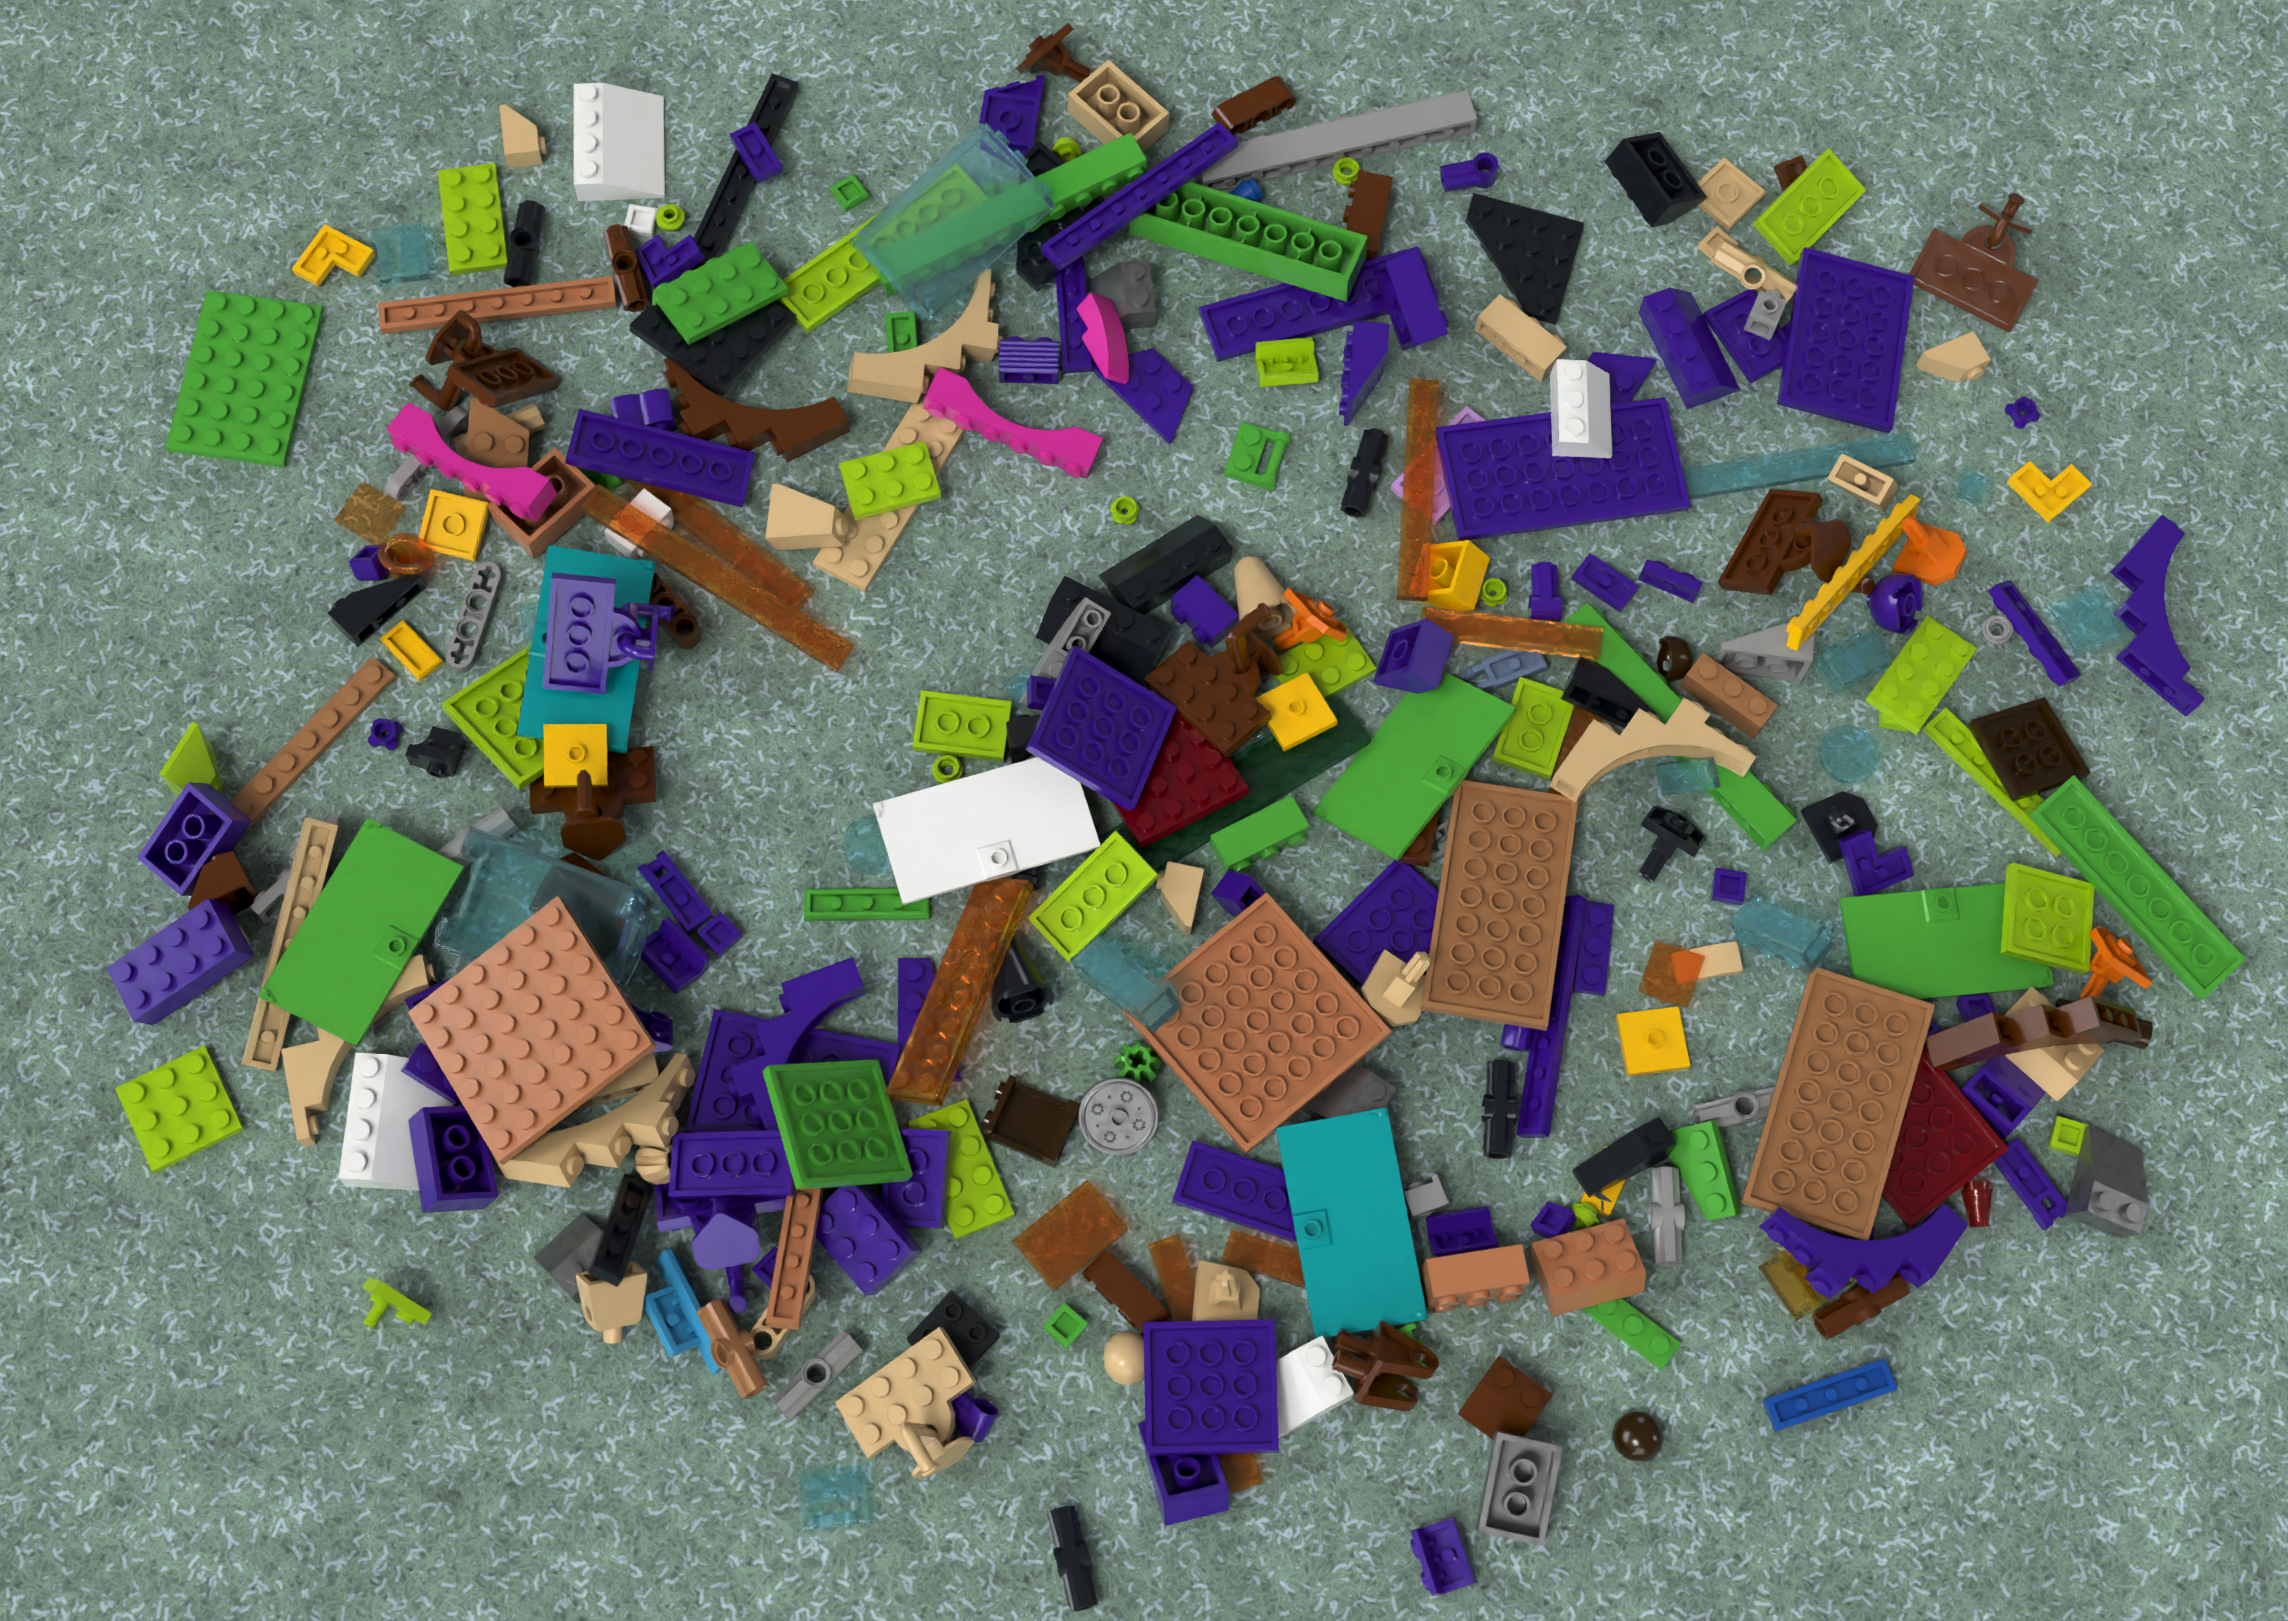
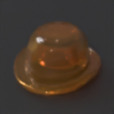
(405, 555)

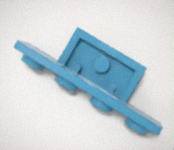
(675, 1312)

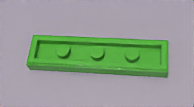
(861, 905)

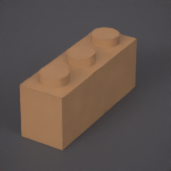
(1728, 696)

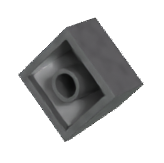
(1131, 292)
(570, 1253)

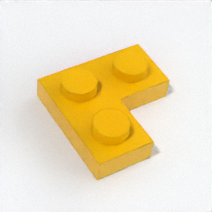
(332, 249)
(2048, 496)

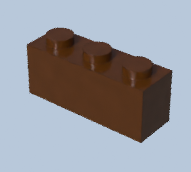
(1368, 208)

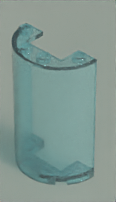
(954, 221)
(517, 881)

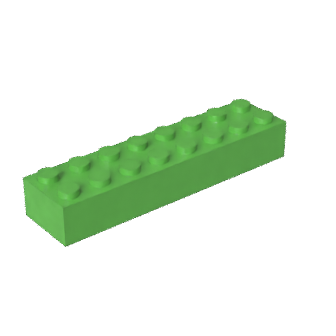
(1256, 239)

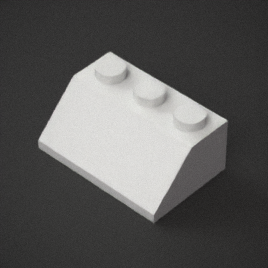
(1580, 410)

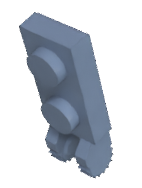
(1505, 669)

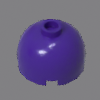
(1895, 602)

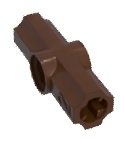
(622, 255)
(1858, 1306)

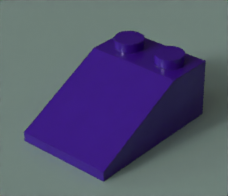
(1187, 1484)

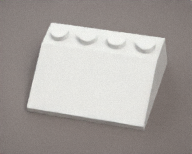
(618, 143)
(377, 1131)

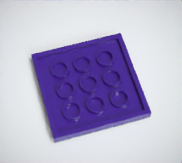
(1101, 728)
(1389, 915)
(1210, 1387)

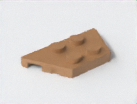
(494, 442)

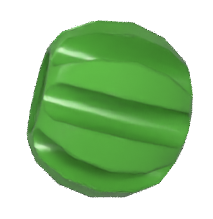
(1130, 1055)

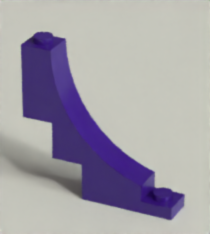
(2153, 651)

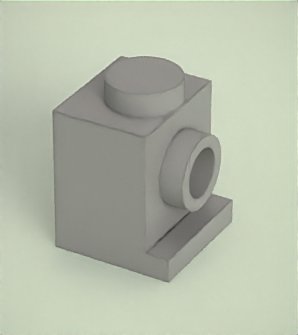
(1765, 314)
(1425, 1199)

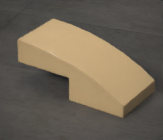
(1719, 960)

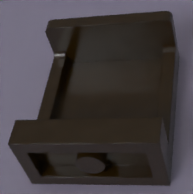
(1030, 1122)

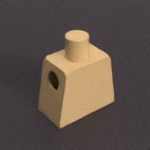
(613, 1307)

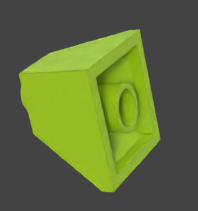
(192, 762)

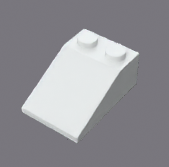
(1308, 1385)

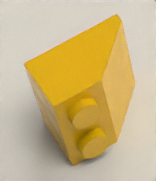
(1456, 575)

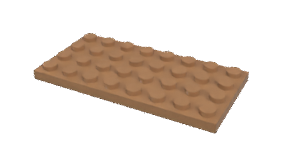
(1500, 905)
(1838, 1104)

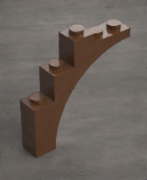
(788, 430)

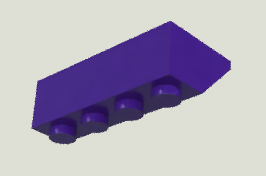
(1687, 347)

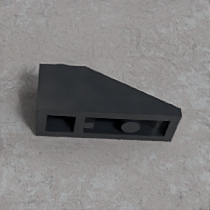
(369, 609)
(1602, 693)
(1626, 1157)

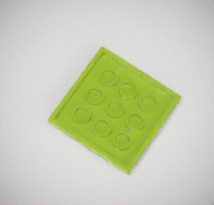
(490, 717)

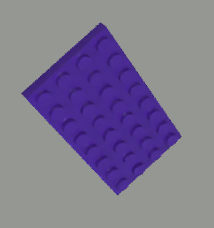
(1509, 482)

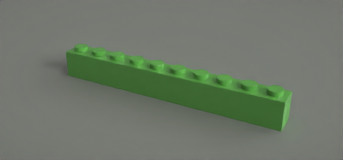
(1083, 180)
(1745, 798)

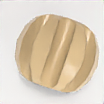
(654, 1163)

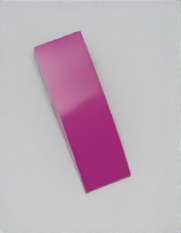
(1105, 337)

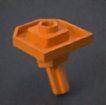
(1930, 553)
(1310, 622)
(2112, 962)

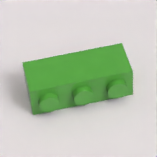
(1260, 836)

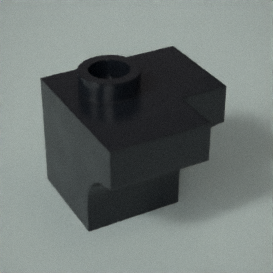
(438, 753)

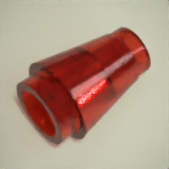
(1977, 1202)

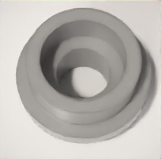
(1997, 620)

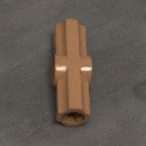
(732, 1348)

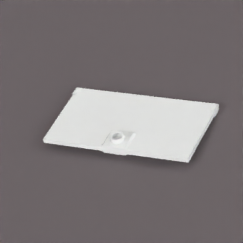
(984, 828)

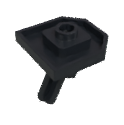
(1835, 819)
(1673, 832)

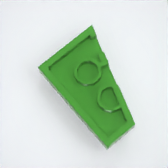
(1705, 1169)

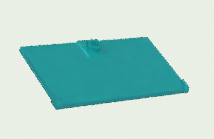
(570, 707)
(1351, 1223)

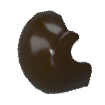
(1678, 655)
(1638, 1436)

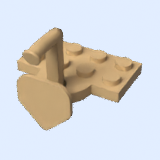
(908, 1399)

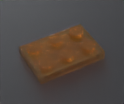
(1070, 1235)

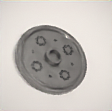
(1118, 1116)

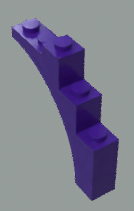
(810, 1001)
(1870, 1262)

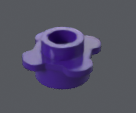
(2028, 407)
(384, 725)

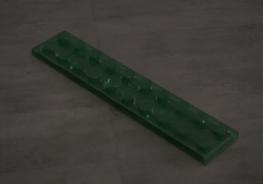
(1268, 774)

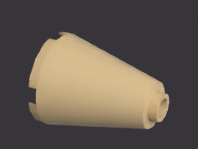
(1258, 585)

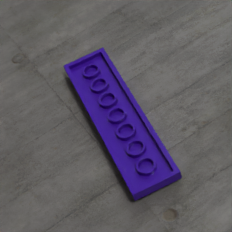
(1290, 312)

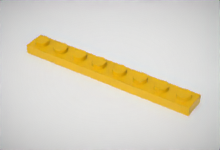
(1847, 577)

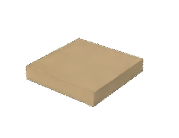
(1729, 194)

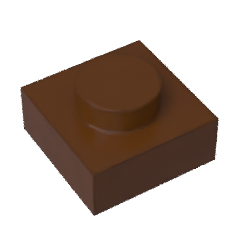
(1789, 171)

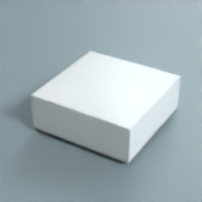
(641, 220)

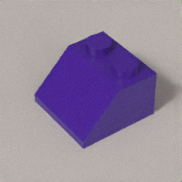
(1414, 657)

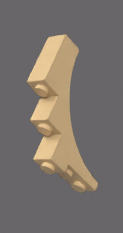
(907, 372)
(1646, 737)
(605, 1141)

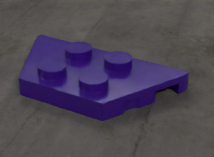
(1014, 111)
(1625, 373)
(1153, 391)

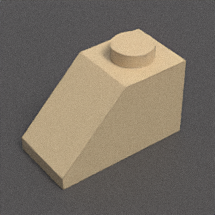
(520, 139)
(1956, 359)
(1863, 482)
(1180, 892)

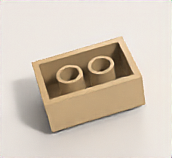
(1115, 105)
(2054, 1067)

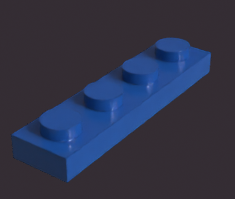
(1829, 1395)

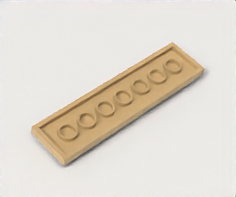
(874, 537)

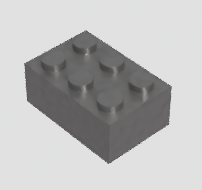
(1519, 1487)

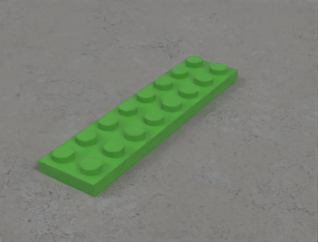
(2137, 887)

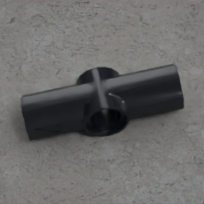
(526, 230)
(1364, 472)
(1499, 1109)
(1072, 1558)

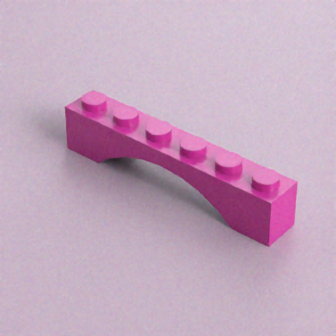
(1066, 448)
(517, 488)

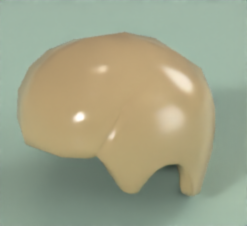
(1125, 1357)

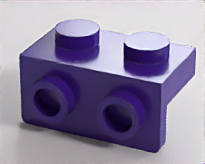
(674, 956)
(1460, 1232)
(1443, 1557)

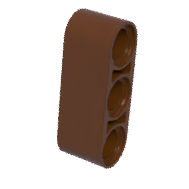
(1254, 105)
(682, 617)
(1125, 1291)

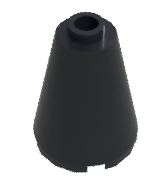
(1019, 987)

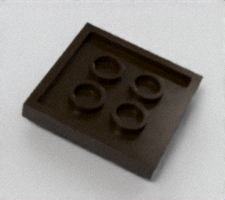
(2028, 748)

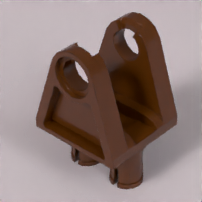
(1380, 1363)

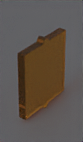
(369, 514)
(1671, 974)

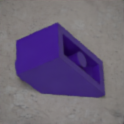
(1236, 892)

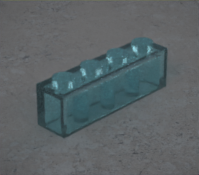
(1126, 983)

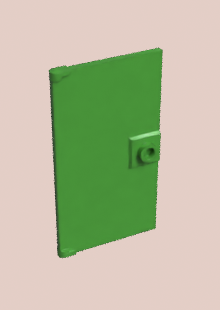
(1413, 764)
(361, 932)
(1935, 943)

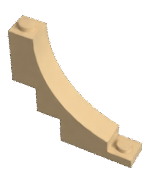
(314, 1065)

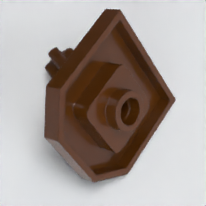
(1054, 57)

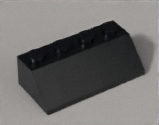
(1168, 565)
(1127, 640)

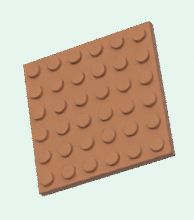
(1261, 1023)
(531, 1030)

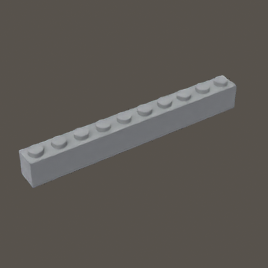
(1352, 137)

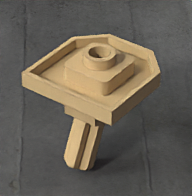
(1396, 988)
(1224, 1293)

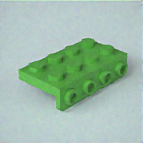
(719, 292)

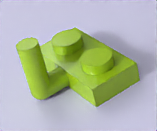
(385, 1296)

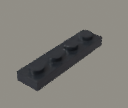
(620, 1230)

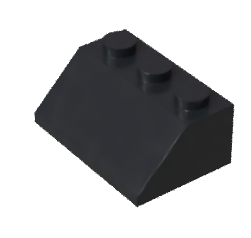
(1654, 178)

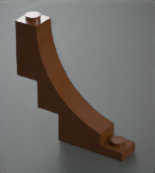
(2042, 1026)

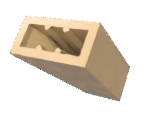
(803, 521)

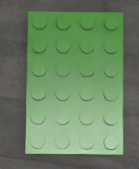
(245, 379)

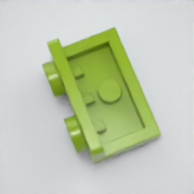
(1286, 362)

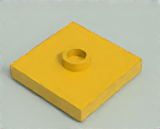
(454, 524)
(1297, 711)
(573, 749)
(1652, 1041)

